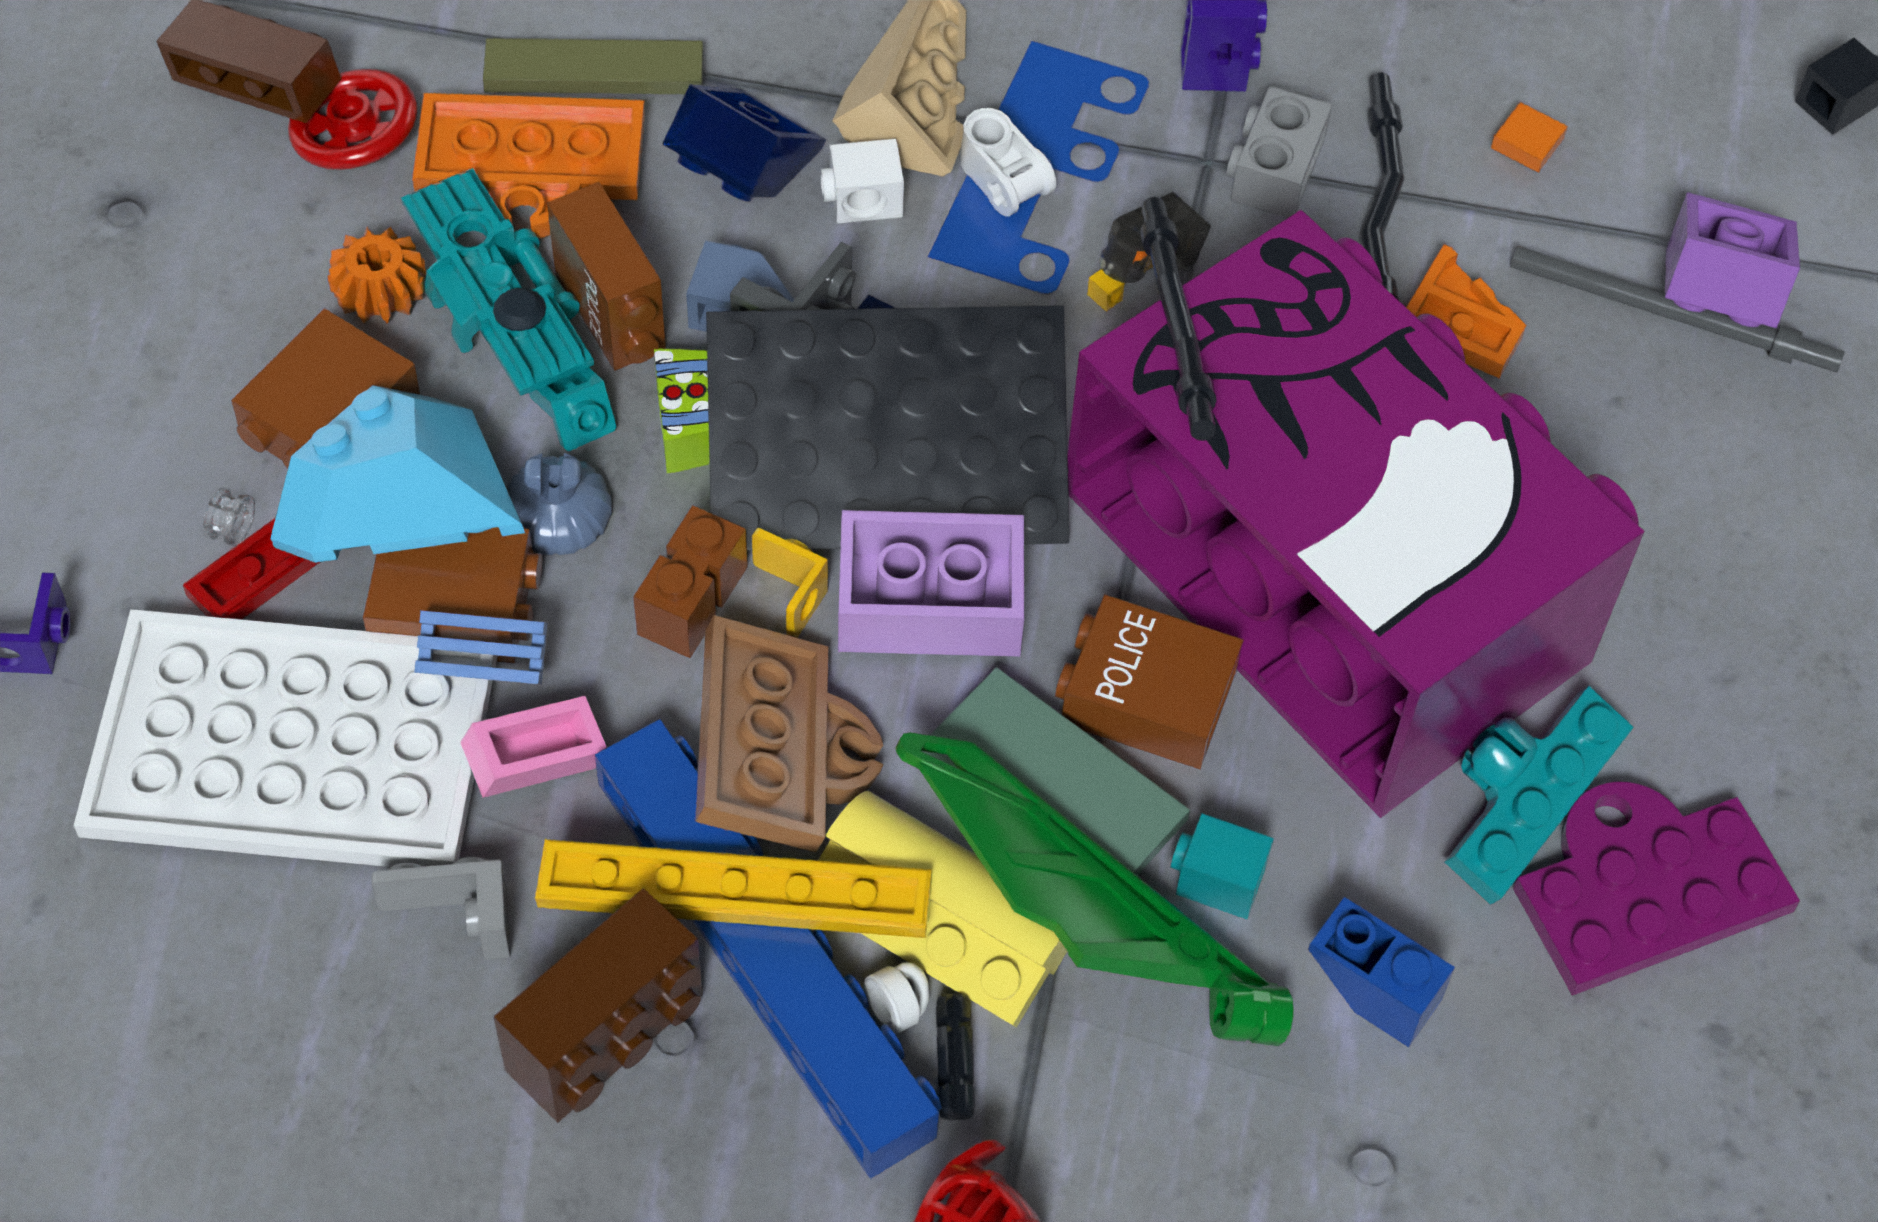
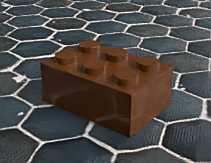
(600, 1006)

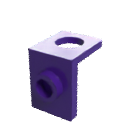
(48, 628)

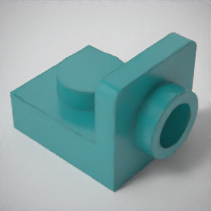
(577, 408)

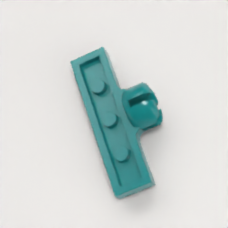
(1531, 788)

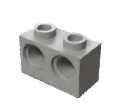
(1279, 151)

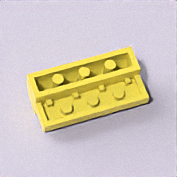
(972, 931)

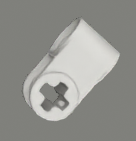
(1003, 161)

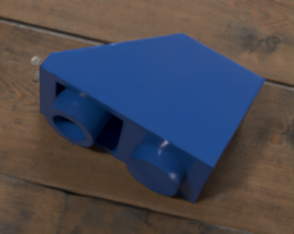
(1380, 971)

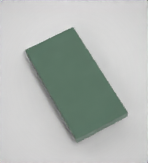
(1067, 769)

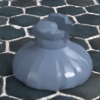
(560, 503)

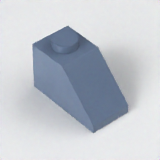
(718, 273)

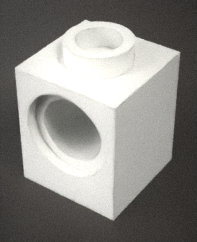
(864, 181)

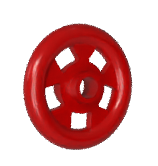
(354, 119)

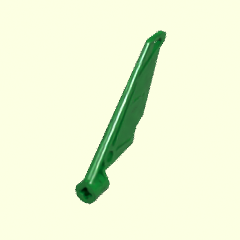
(1088, 896)

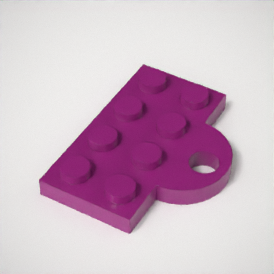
(1649, 886)

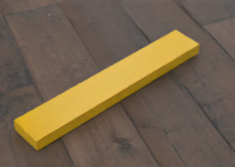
(737, 888)

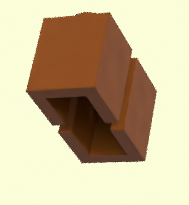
(677, 594)

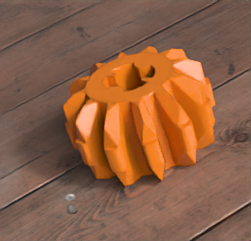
(377, 275)

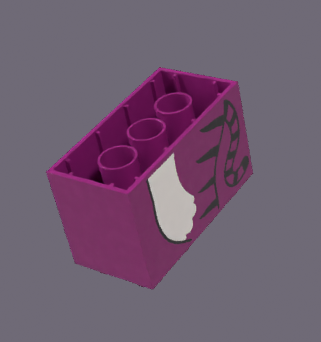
(1358, 515)

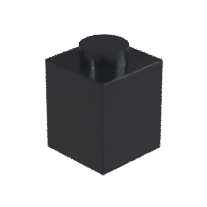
(1840, 86)

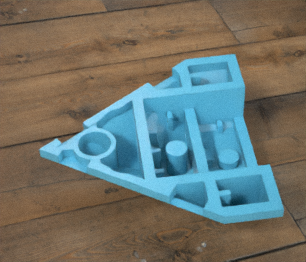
(391, 477)

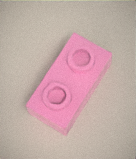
(533, 746)

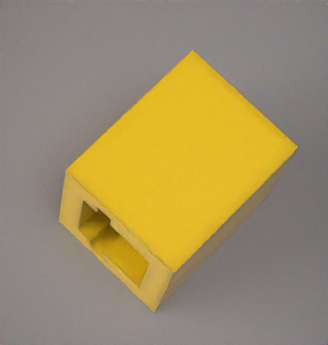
(1105, 290)

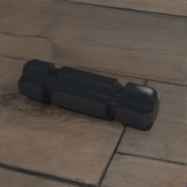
(955, 1057)

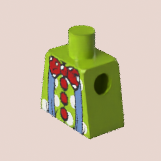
(683, 407)

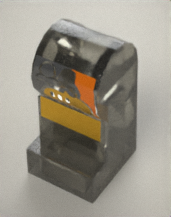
(1124, 255)

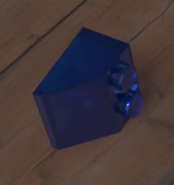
(740, 141)

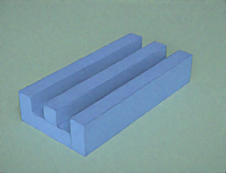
(428, 642)

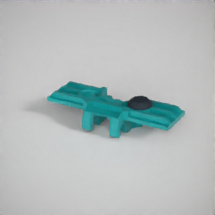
(521, 325)

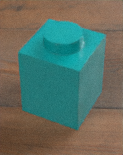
(1221, 865)

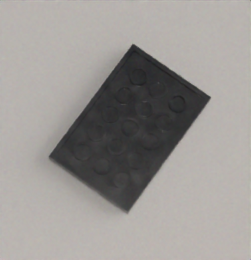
(887, 417)

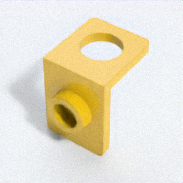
(798, 565)

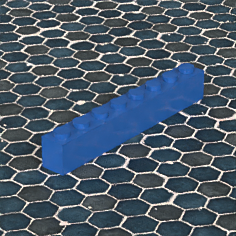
(781, 971)

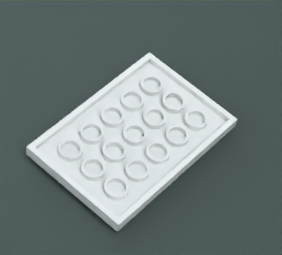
(282, 743)

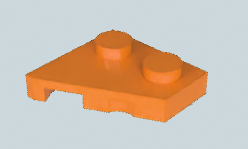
(1470, 309)

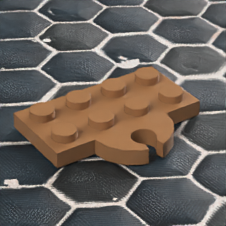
(776, 737)

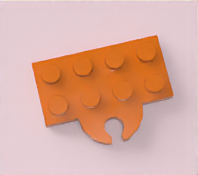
(531, 147)

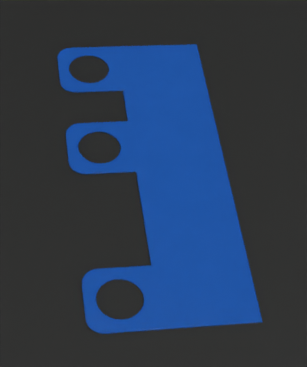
(1043, 108)

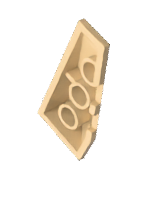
(912, 87)

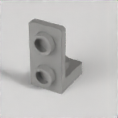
(467, 881)

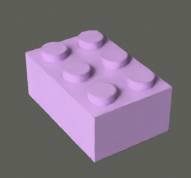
(931, 583)

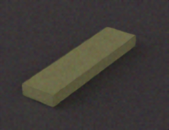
(592, 66)

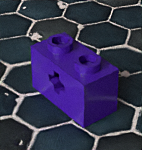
(1221, 43)

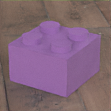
(1731, 261)

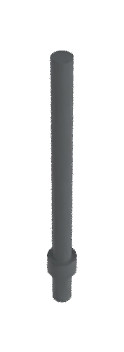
(1783, 343)

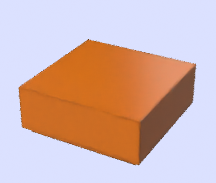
(1529, 137)

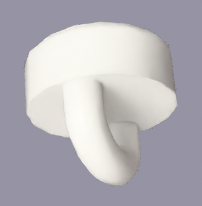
(892, 997)

